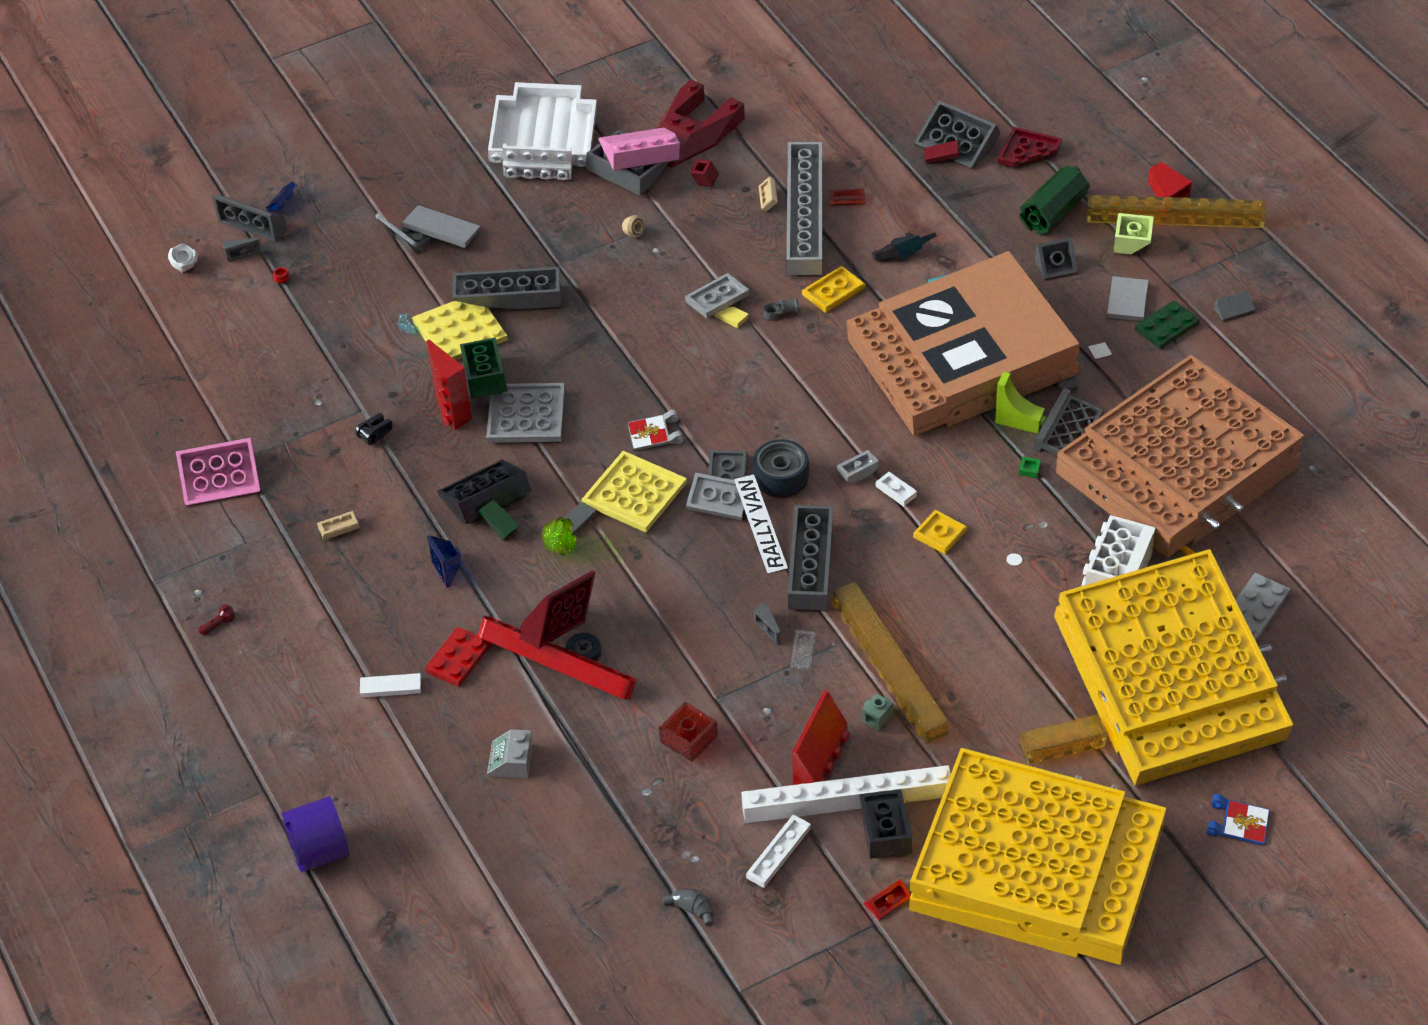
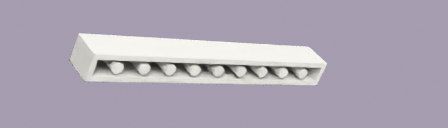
(841, 793)

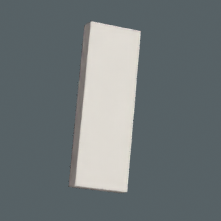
(390, 685)

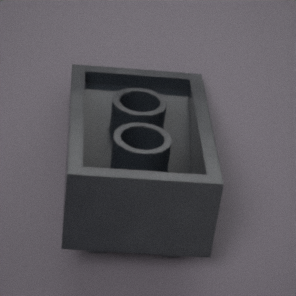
(886, 824)

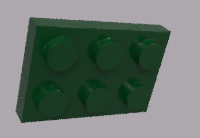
(1167, 324)

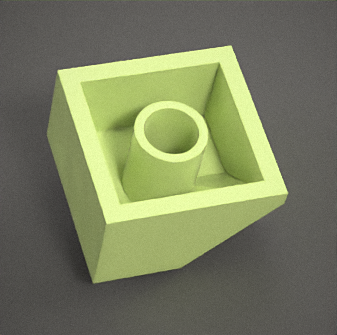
(1132, 233)

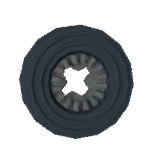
(583, 641)

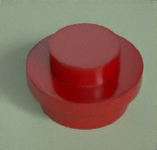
(281, 275)

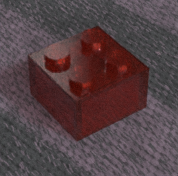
(688, 731)

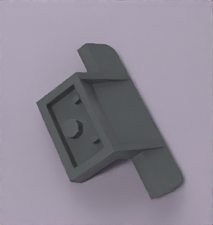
(411, 239)

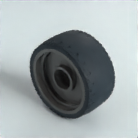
(781, 468)

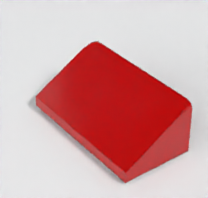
(888, 899)

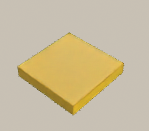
(940, 531)

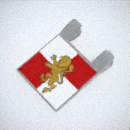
(653, 431)

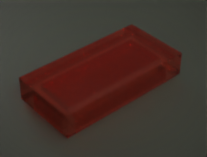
(847, 197)

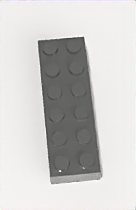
(810, 557)

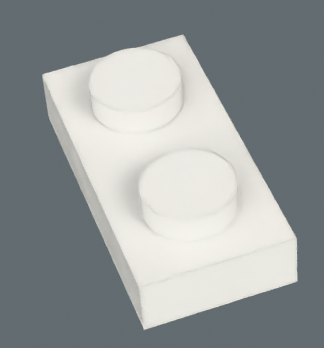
(896, 489)

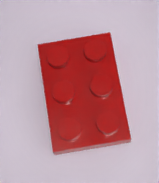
(457, 657)

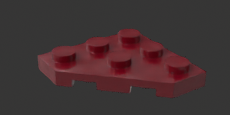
(1027, 146)

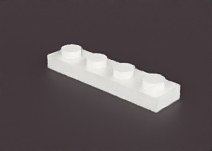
(778, 851)

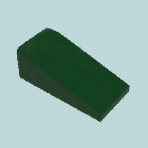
(499, 519)

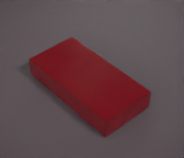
(941, 152)

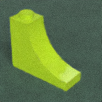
(1015, 410)

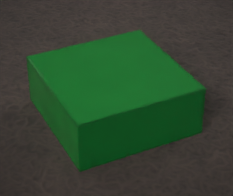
(1029, 467)

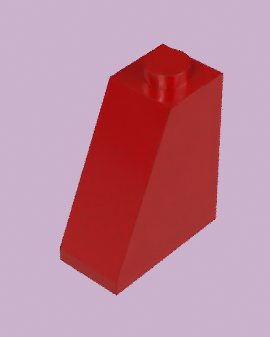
(1168, 182)

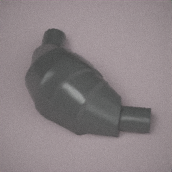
(692, 902)

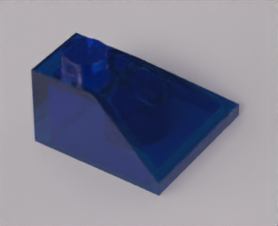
(444, 558)

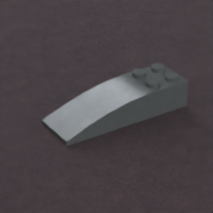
(509, 288)

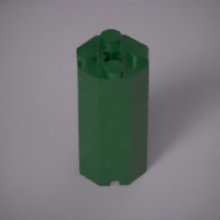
(1054, 199)

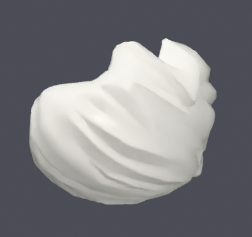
(182, 257)

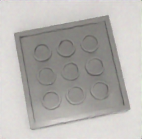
(527, 413)

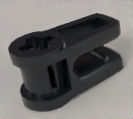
(373, 428)

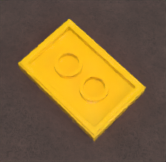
(833, 289)

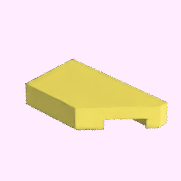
(732, 316)

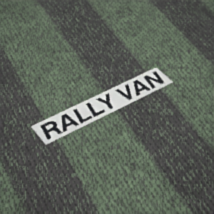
(760, 524)

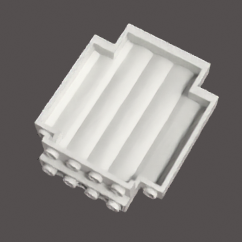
(542, 131)

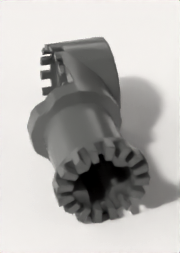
(780, 308)

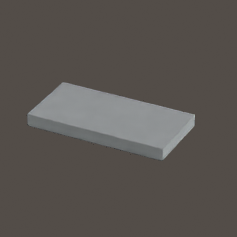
(441, 226)

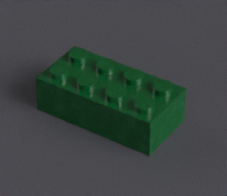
(483, 368)

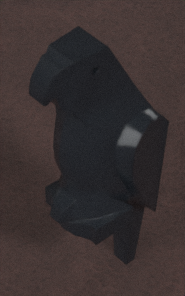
(902, 247)

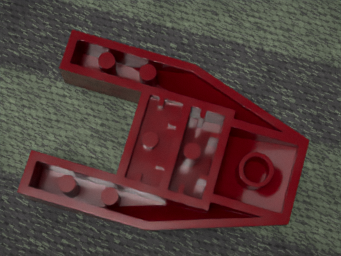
(692, 133)

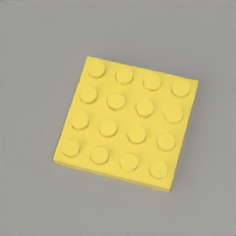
(458, 324)
(634, 491)

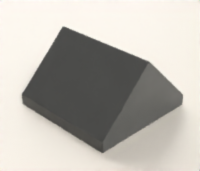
(1056, 258)

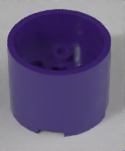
(315, 834)

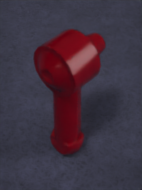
(226, 615)

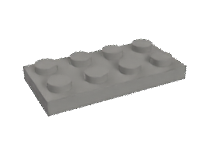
(1260, 602)

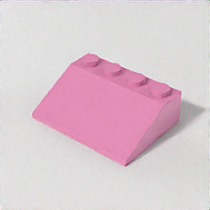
(641, 148)
(218, 471)

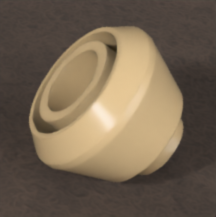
(633, 226)

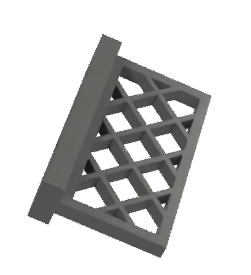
(1055, 416)

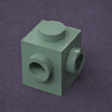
(877, 711)

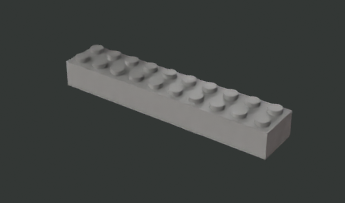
(804, 208)

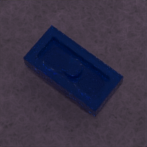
(285, 193)

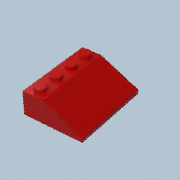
(449, 387)
(819, 742)

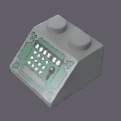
(511, 755)

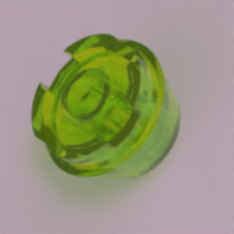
(558, 536)

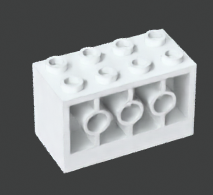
(1119, 550)

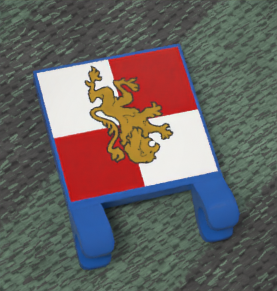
(1240, 821)

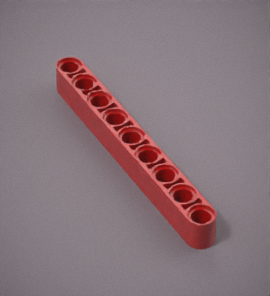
(559, 659)

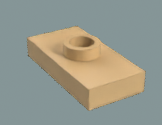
(767, 194)
(338, 525)

